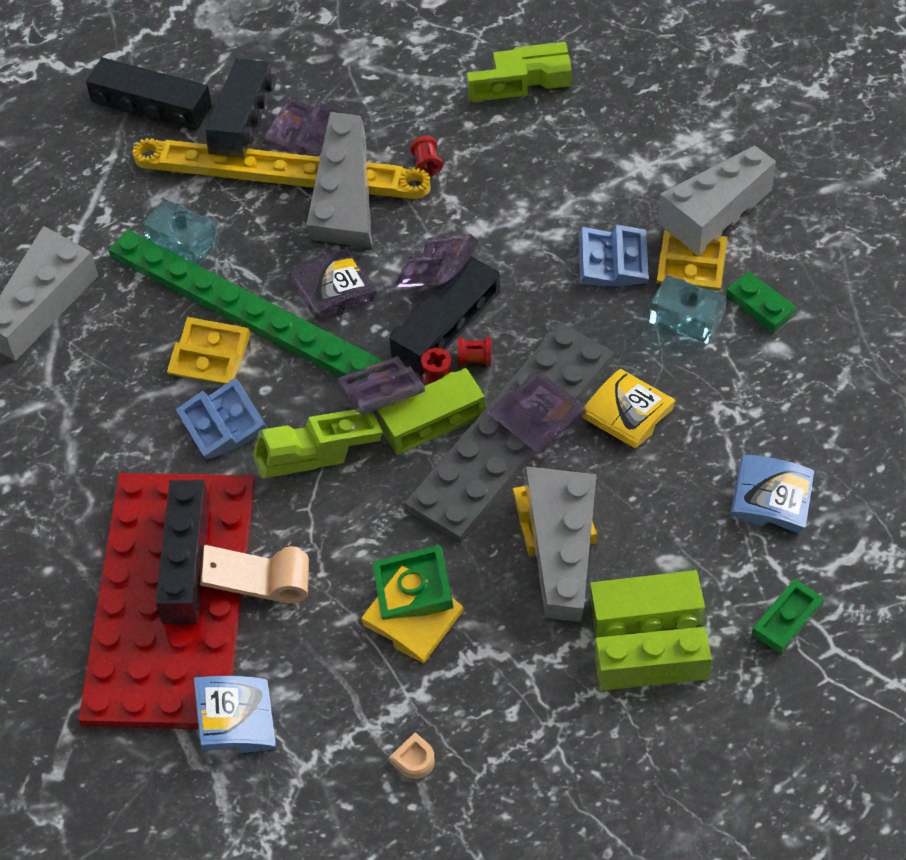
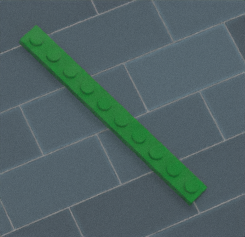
(240, 306)

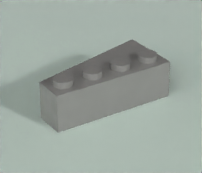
(341, 189)
(715, 198)
(42, 289)
(561, 528)

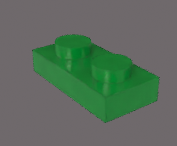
(761, 302)
(787, 616)

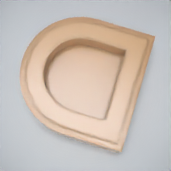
(414, 758)

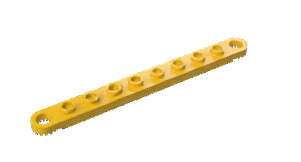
(271, 167)

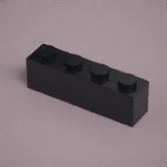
(149, 93)
(240, 108)
(445, 313)
(181, 552)

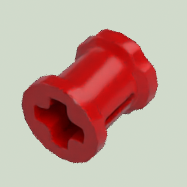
(426, 156)
(474, 352)
(440, 364)

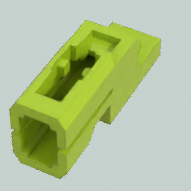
(520, 68)
(317, 445)

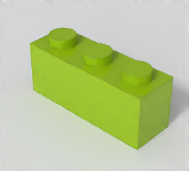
(438, 410)
(647, 603)
(652, 658)

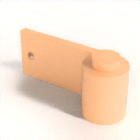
(275, 579)

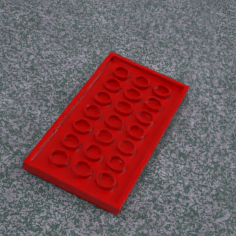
(136, 665)

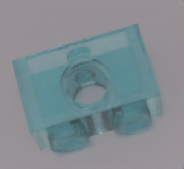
(181, 231)
(687, 309)

